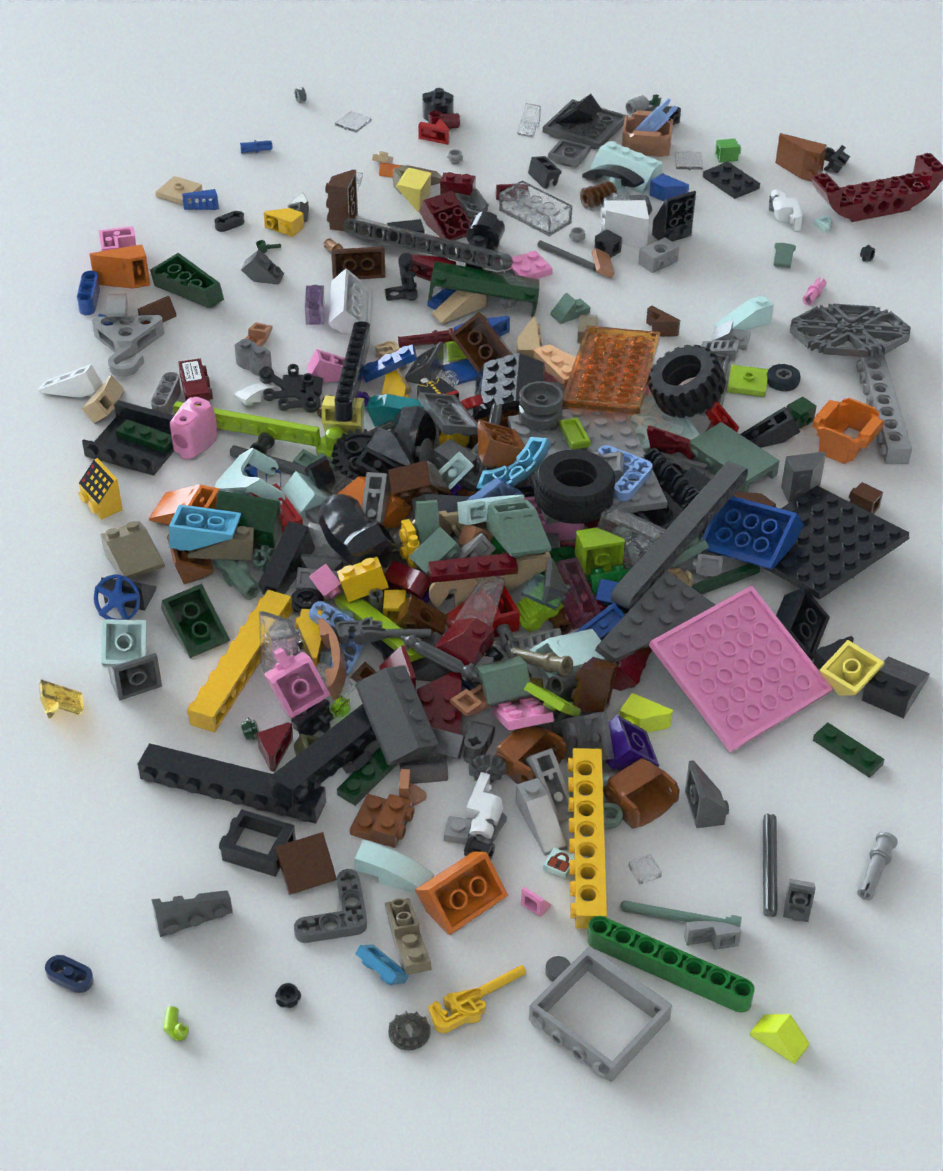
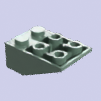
(517, 528)

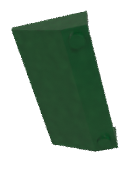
(485, 283)

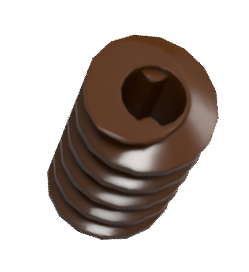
(595, 194)

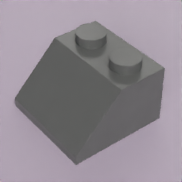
(802, 474)

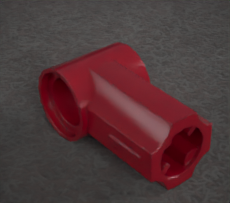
(451, 120)

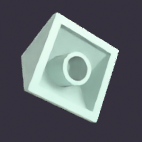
(303, 493)

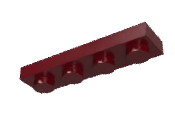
(472, 567)

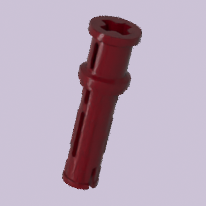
(426, 339)

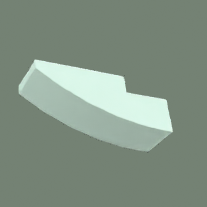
(476, 510)
(390, 867)

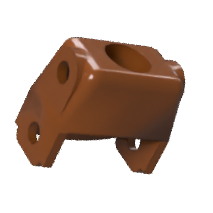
(525, 743)
(642, 792)

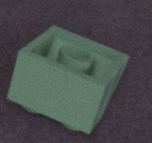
(435, 548)

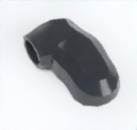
(413, 426)
(352, 532)

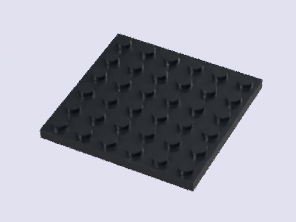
(834, 542)

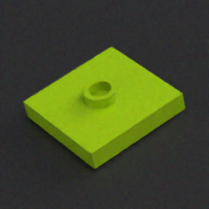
(748, 380)
(551, 700)

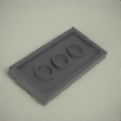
(448, 413)

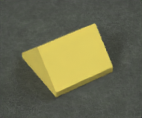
(415, 186)
(850, 669)

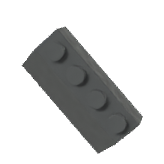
(397, 715)

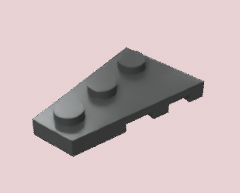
(185, 913)

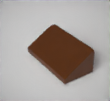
(160, 307)

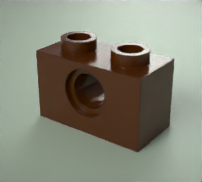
(419, 615)

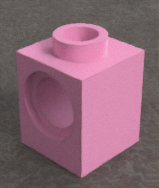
(326, 582)

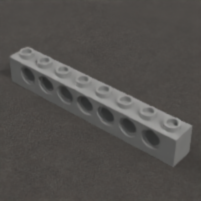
(880, 393)

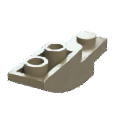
(407, 936)

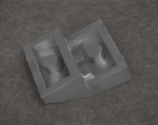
(588, 733)

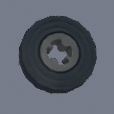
(783, 377)

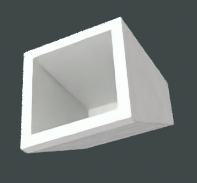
(627, 220)

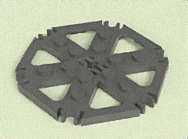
(859, 331)

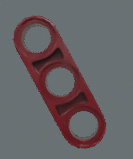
(408, 579)

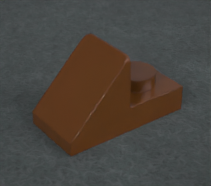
(662, 322)

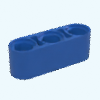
(88, 292)

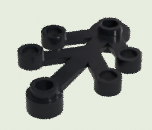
(290, 390)

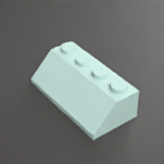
(643, 165)

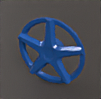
(116, 598)

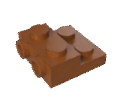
(383, 819)

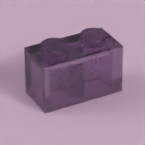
(314, 305)

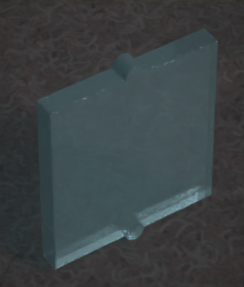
(534, 591)

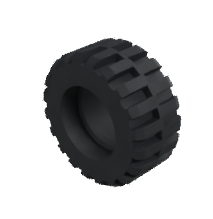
(693, 396)

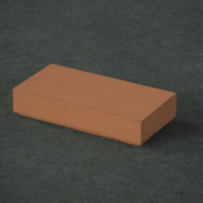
(603, 263)

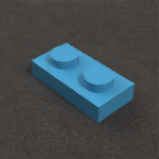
(377, 960)

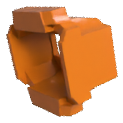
(839, 416)

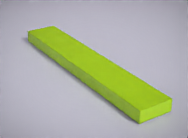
(363, 610)

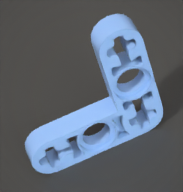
(631, 472)
(336, 614)

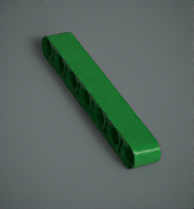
(632, 945)

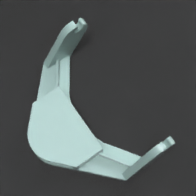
(237, 481)

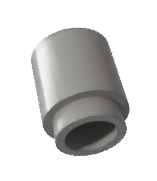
(636, 104)

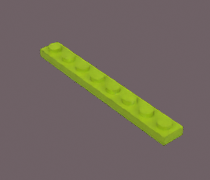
(256, 425)

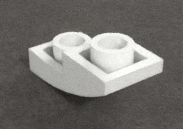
(253, 393)

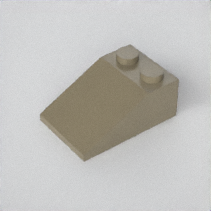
(131, 550)

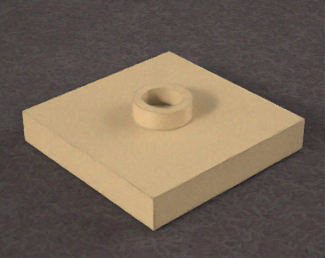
(173, 189)

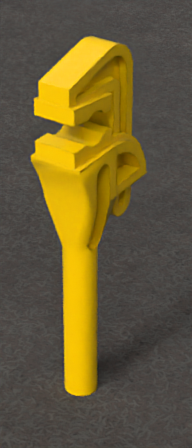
(467, 1004)

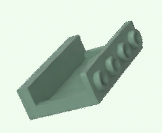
(724, 445)

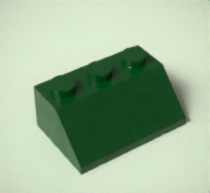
(255, 512)

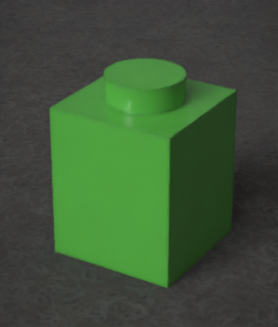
(727, 150)

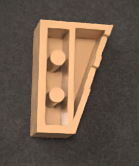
(557, 362)

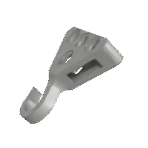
(127, 345)

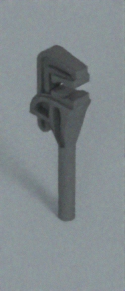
(371, 631)

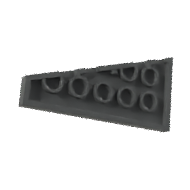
(657, 612)

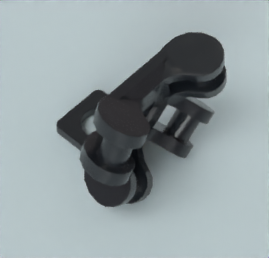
(408, 288)

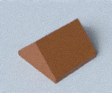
(190, 568)

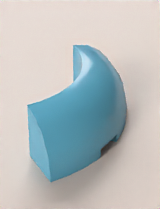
(520, 470)

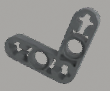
(342, 918)

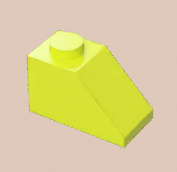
(646, 713)

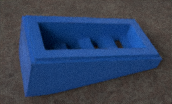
(206, 194)

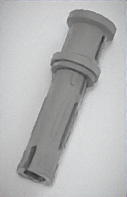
(879, 856)

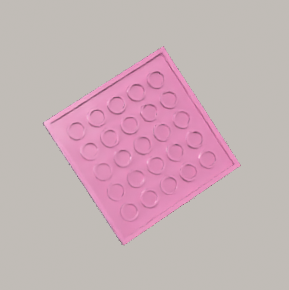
(740, 668)

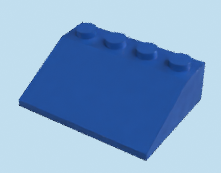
(752, 532)

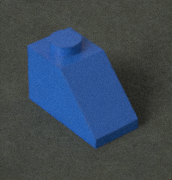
(666, 187)

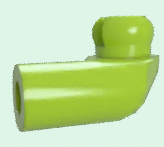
(172, 1027)

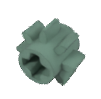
(261, 557)

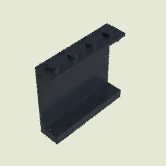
(124, 452)

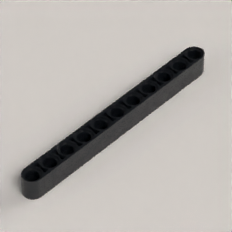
(352, 372)

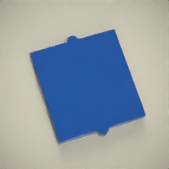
(463, 369)

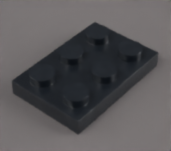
(731, 180)

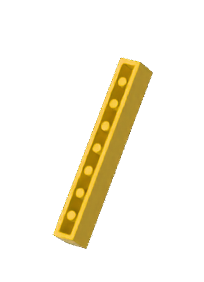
(235, 666)

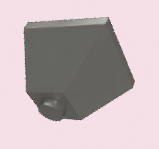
(135, 676)
(704, 798)

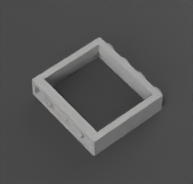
(622, 983)

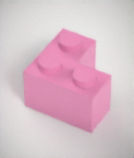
(117, 238)

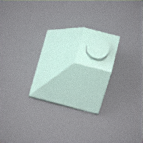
(123, 640)

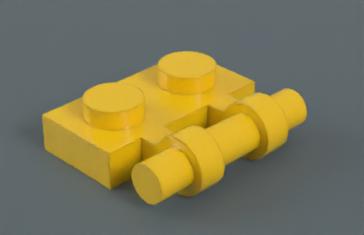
(409, 541)

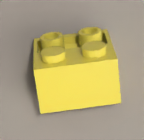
(329, 421)

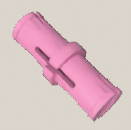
(814, 291)

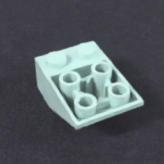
(577, 645)

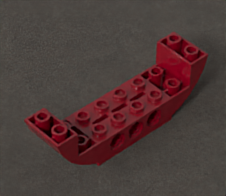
(883, 195)

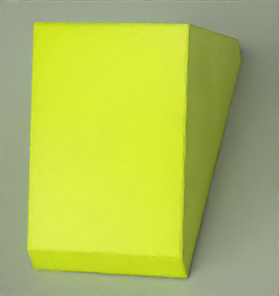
(781, 1035)

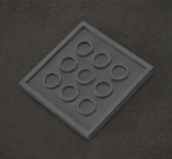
(589, 133)

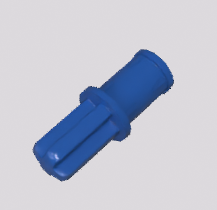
(256, 146)

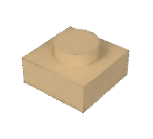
(382, 157)

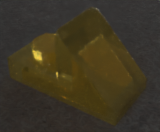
(57, 696)

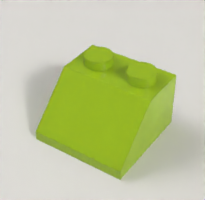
(598, 549)

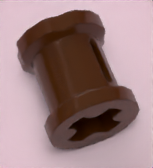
(561, 622)

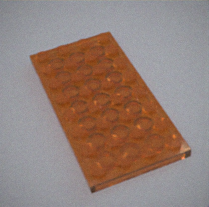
(611, 370)

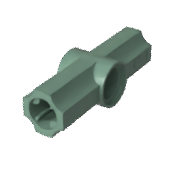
(238, 575)

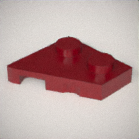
(669, 442)

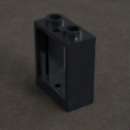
(249, 858)

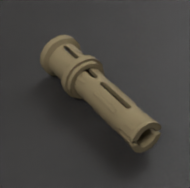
(549, 662)

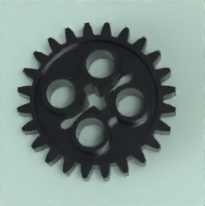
(345, 458)

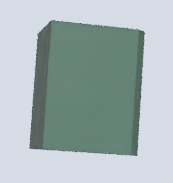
(504, 680)

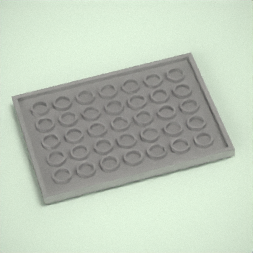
(602, 429)

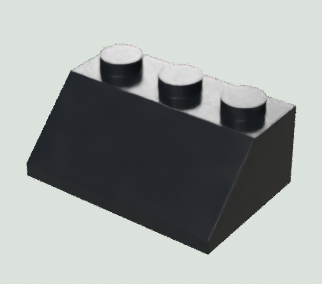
(803, 619)

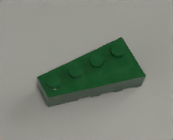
(187, 281)

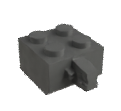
(448, 450)

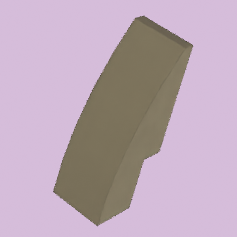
(584, 321)

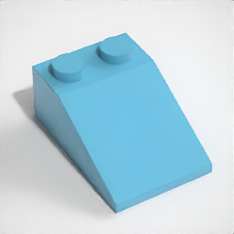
(201, 527)

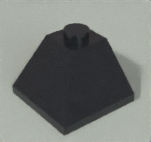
(581, 111)

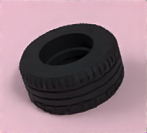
(574, 504)

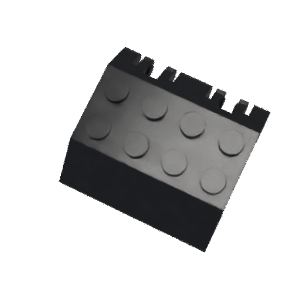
(503, 379)
(675, 488)

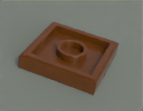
(305, 863)

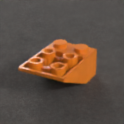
(121, 267)
(196, 496)

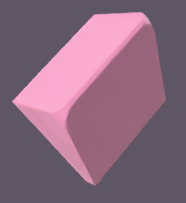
(534, 902)

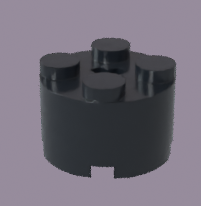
(437, 101)
(487, 225)

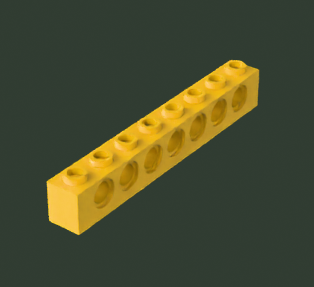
(587, 763)

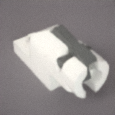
(785, 209)
(485, 811)

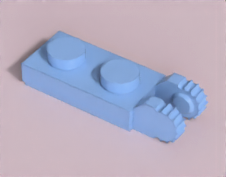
(656, 118)

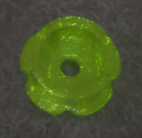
(341, 706)

